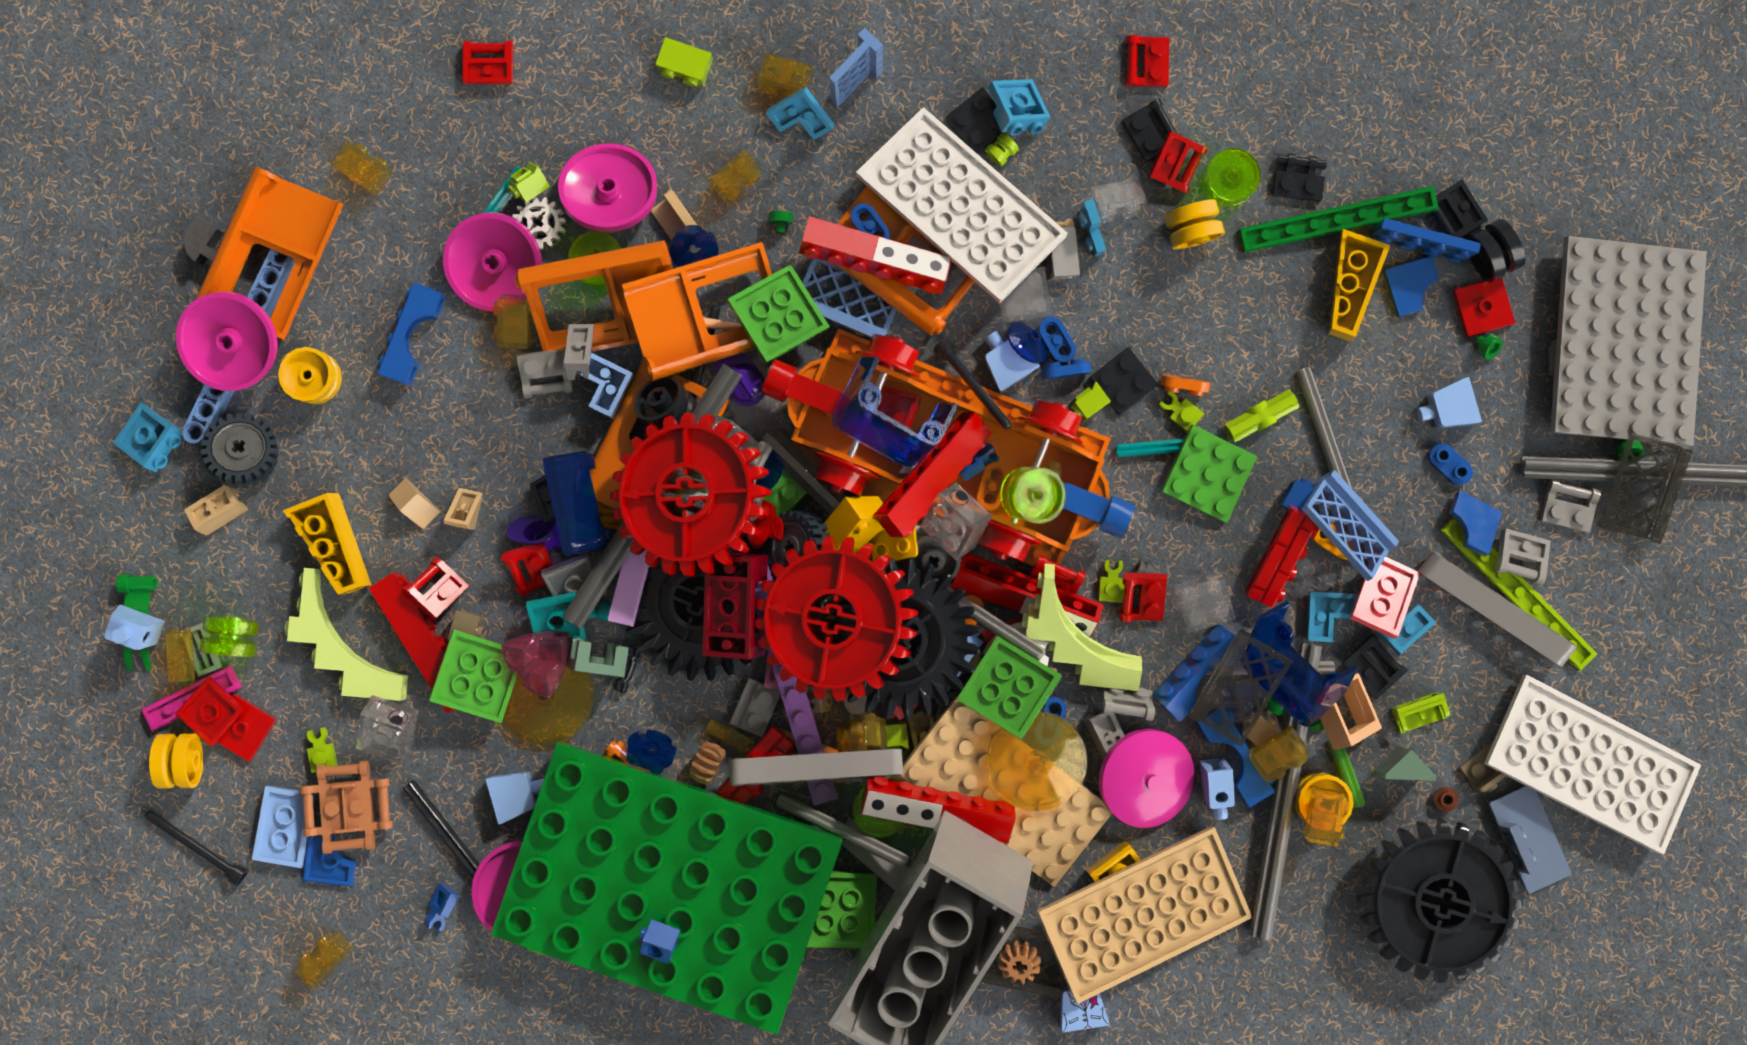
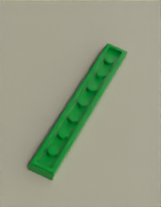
(1338, 218)

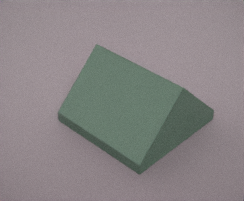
(1403, 765)

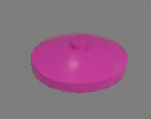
(607, 187)
(486, 255)
(226, 341)
(1146, 778)
(492, 880)

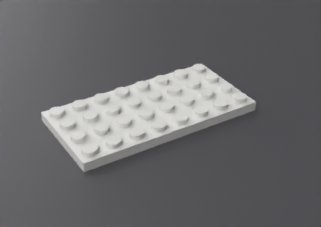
(961, 205)
(1592, 764)

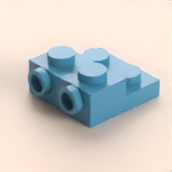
(1018, 106)
(148, 438)

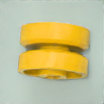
(1194, 224)
(295, 372)
(176, 761)
(1319, 780)

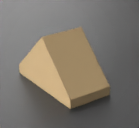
(414, 504)
(464, 509)

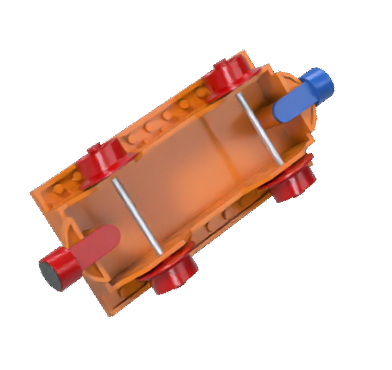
(1035, 437)

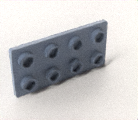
(1529, 838)

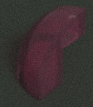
(539, 659)

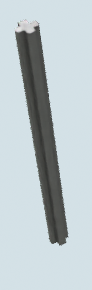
(1606, 469)
(619, 548)
(1279, 829)

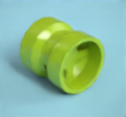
(1002, 149)

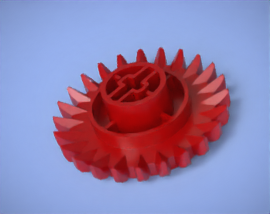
(661, 471)
(794, 623)

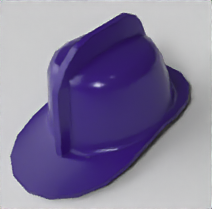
(749, 388)
(534, 531)

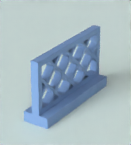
(863, 61)
(839, 319)
(1358, 519)

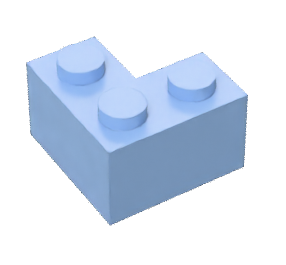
(612, 383)

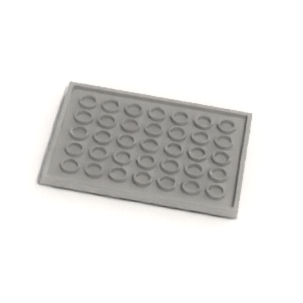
(1628, 340)

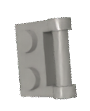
(541, 365)
(1567, 513)
(1524, 548)
(1128, 702)

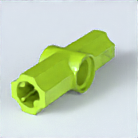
(1261, 415)

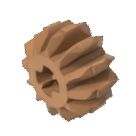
(707, 763)
(1029, 962)

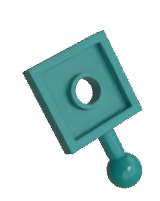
(543, 609)

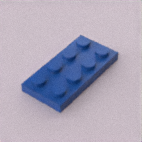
(1429, 241)

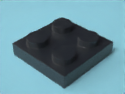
(975, 121)
(1124, 380)

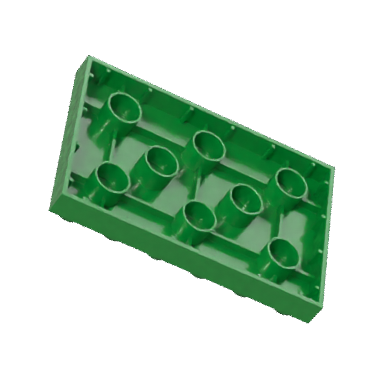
(640, 847)

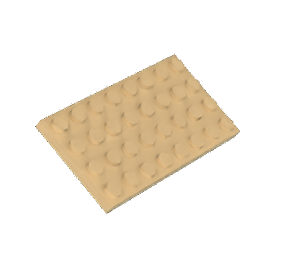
(955, 760)
(1144, 914)

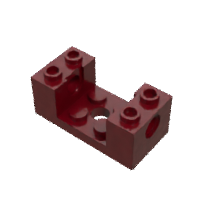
(733, 633)

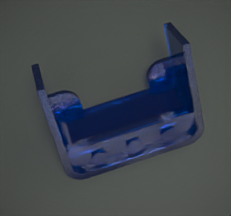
(859, 419)
(575, 503)
(1303, 689)

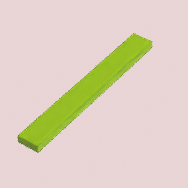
(1521, 594)

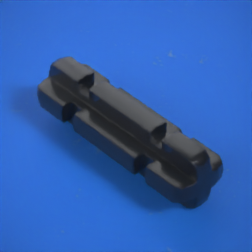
(622, 684)

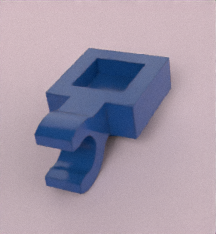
(979, 459)
(441, 904)

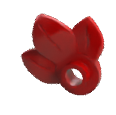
(770, 526)

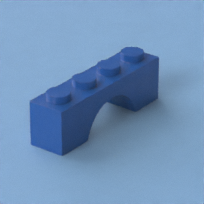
(421, 305)
(1179, 689)
(1249, 782)

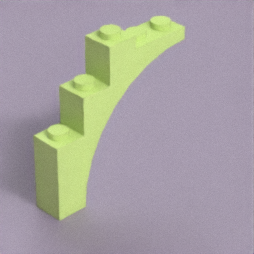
(331, 653)
(1094, 662)

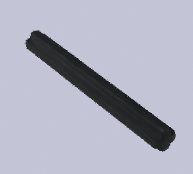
(442, 827)

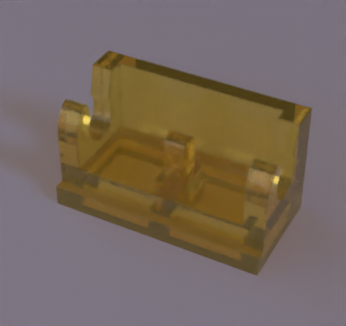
(180, 655)

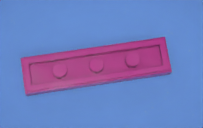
(163, 711)

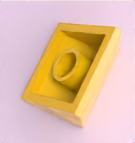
(1115, 860)

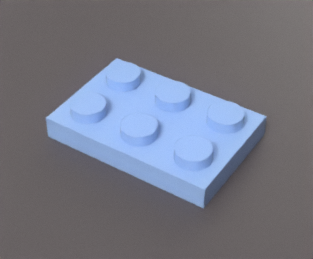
(280, 828)

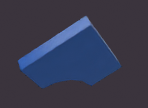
(1409, 283)
(1477, 521)
(327, 868)

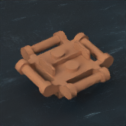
(346, 807)

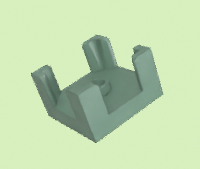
(614, 661)

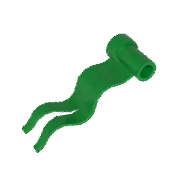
(137, 597)

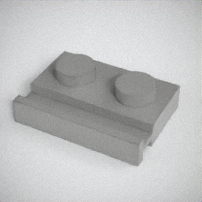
(755, 707)

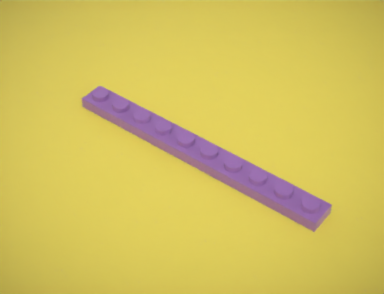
(800, 718)

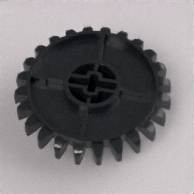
(667, 628)
(942, 647)
(1468, 929)

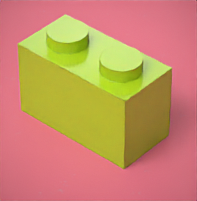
(683, 62)

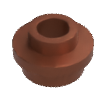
(1439, 795)

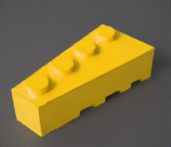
(1355, 278)
(855, 520)
(331, 540)

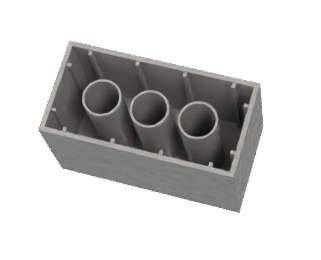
(934, 938)

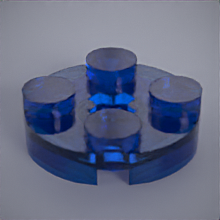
(695, 236)
(654, 761)

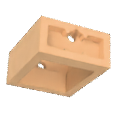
(1362, 713)

